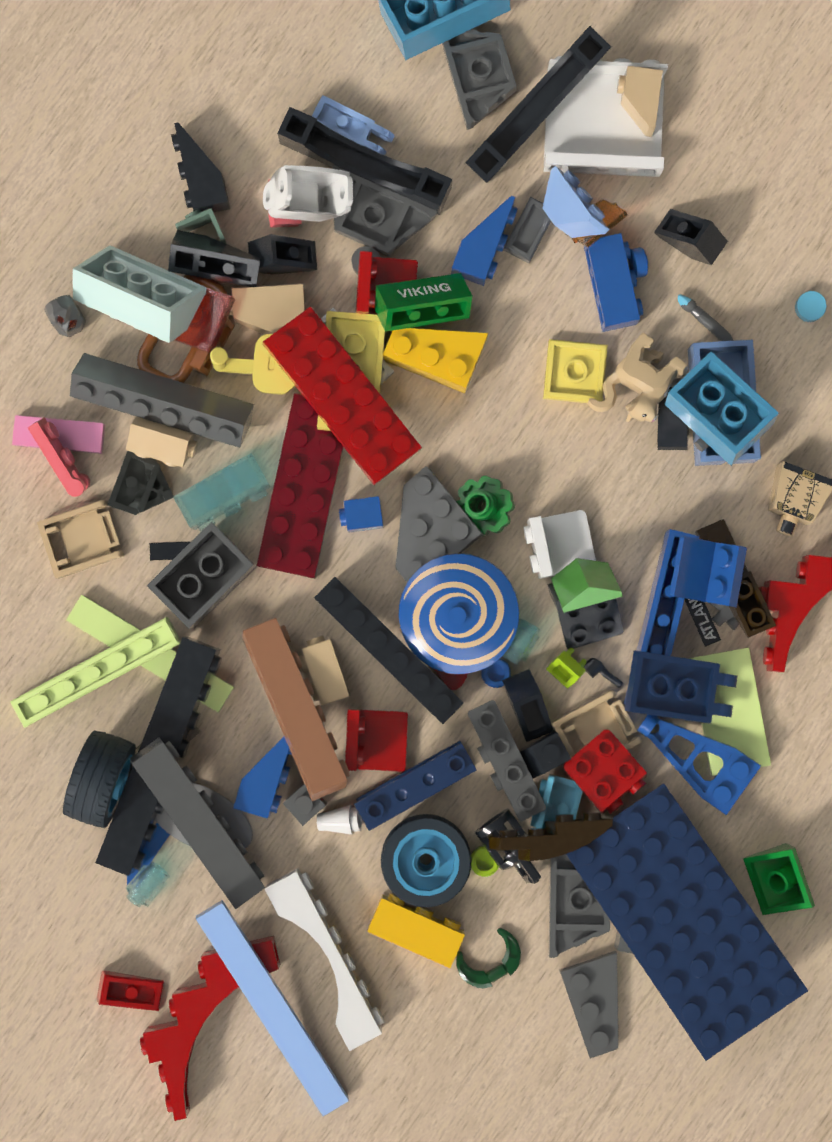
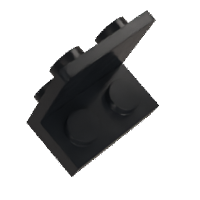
(588, 623)

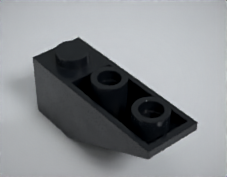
(203, 178)

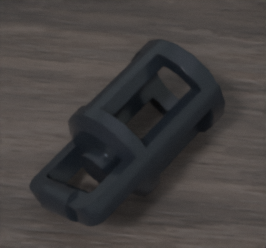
(493, 826)

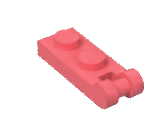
(59, 457)

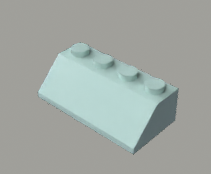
(137, 293)

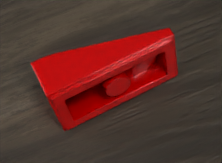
(129, 991)

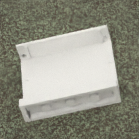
(594, 131)

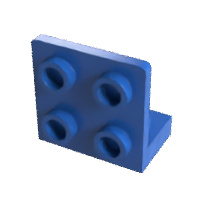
(708, 571)

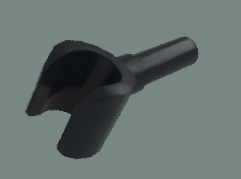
(595, 666)

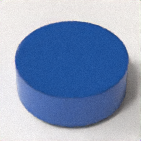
(638, 262)
(496, 673)

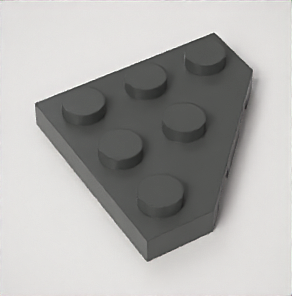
(430, 524)

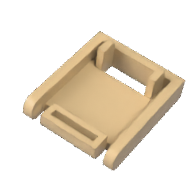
(85, 536)
(594, 718)

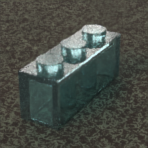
(222, 493)

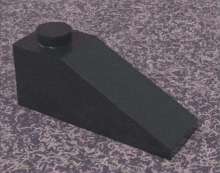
(212, 259)

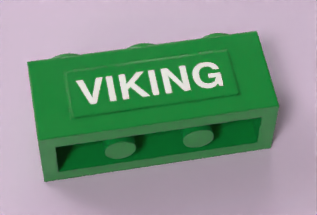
(423, 302)

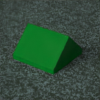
(778, 880)

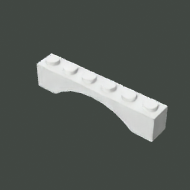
(295, 902)

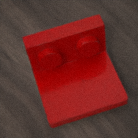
(380, 271)
(376, 740)

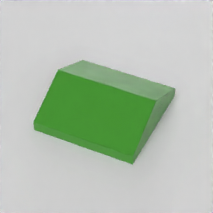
(585, 584)

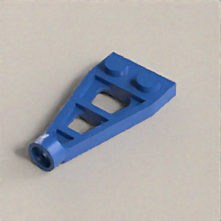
(730, 780)

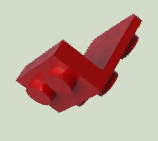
(606, 772)

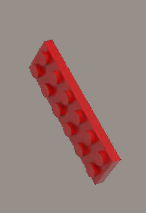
(342, 395)

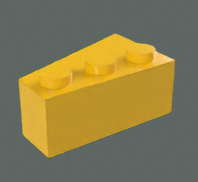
(436, 354)

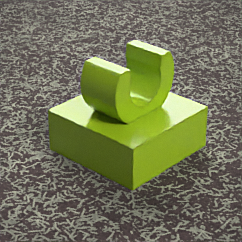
(566, 668)

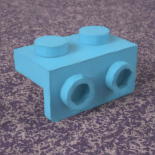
(560, 797)

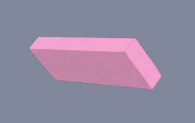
(74, 435)

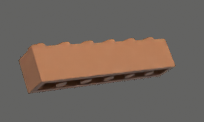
(295, 710)

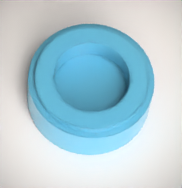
(810, 306)

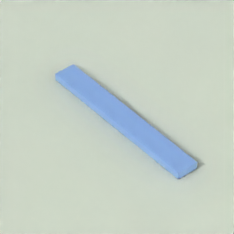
(272, 1007)

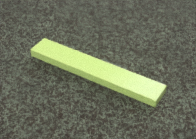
(113, 629)
(95, 672)

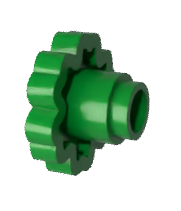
(498, 503)

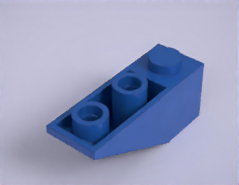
(480, 246)
(261, 784)

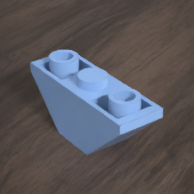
(571, 207)

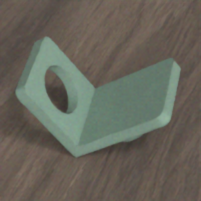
(198, 219)

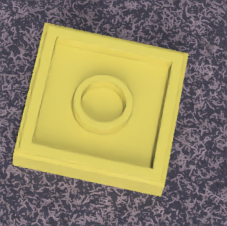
(574, 371)

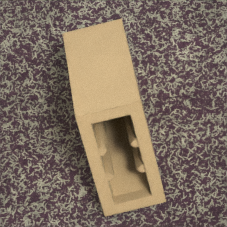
(267, 307)

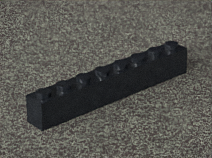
(170, 721)

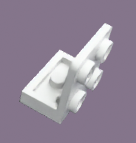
(558, 541)

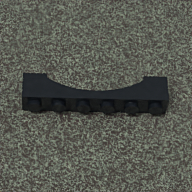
(538, 104)
(323, 144)
(388, 650)

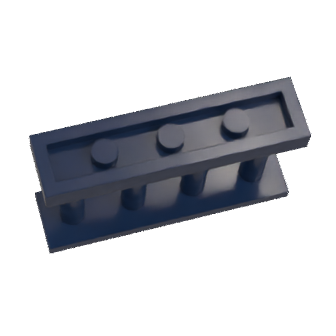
(414, 785)

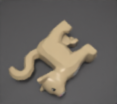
(641, 376)

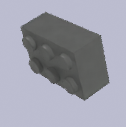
(201, 576)

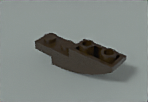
(751, 607)
(555, 839)

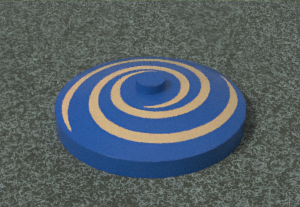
(459, 613)

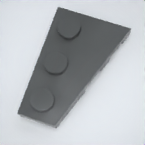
(594, 999)

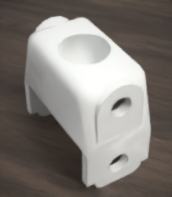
(308, 193)

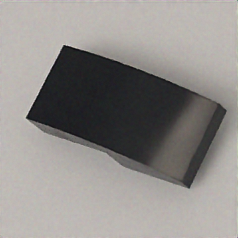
(672, 431)

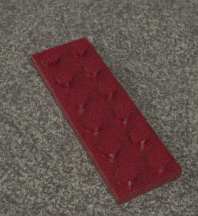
(300, 494)

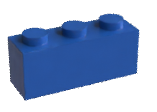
(613, 283)

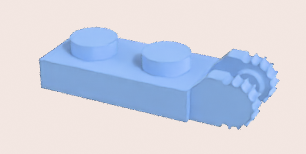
(350, 124)

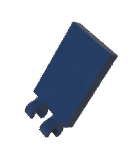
(676, 687)

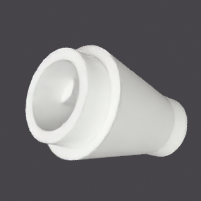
(340, 820)

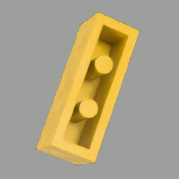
(417, 930)

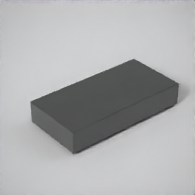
(528, 231)

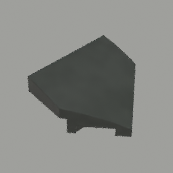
(139, 485)

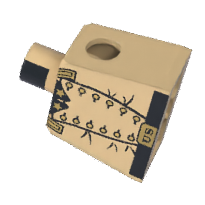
(797, 496)

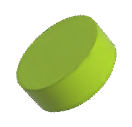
(482, 862)

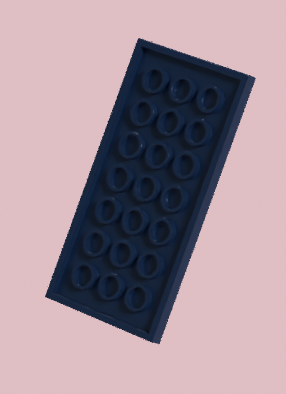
(687, 923)

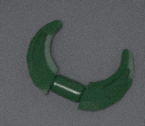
(483, 980)

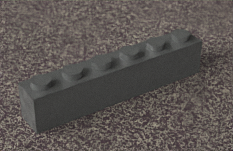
(161, 400)
(197, 823)

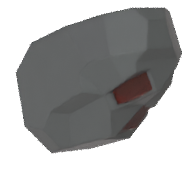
(65, 316)

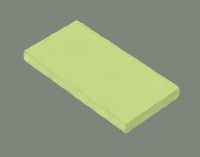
(746, 726)

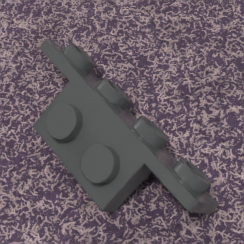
(509, 767)

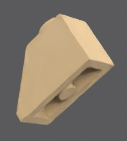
(641, 95)

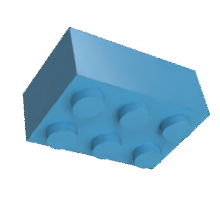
(721, 408)

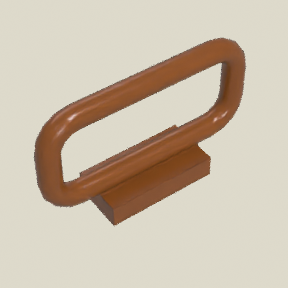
(196, 358)

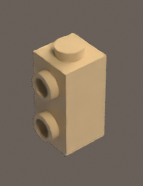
(161, 442)
(325, 670)

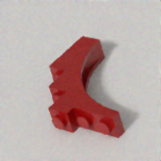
(791, 605)
(192, 1005)

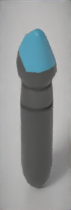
(704, 318)

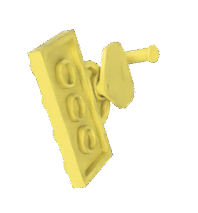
(356, 332)

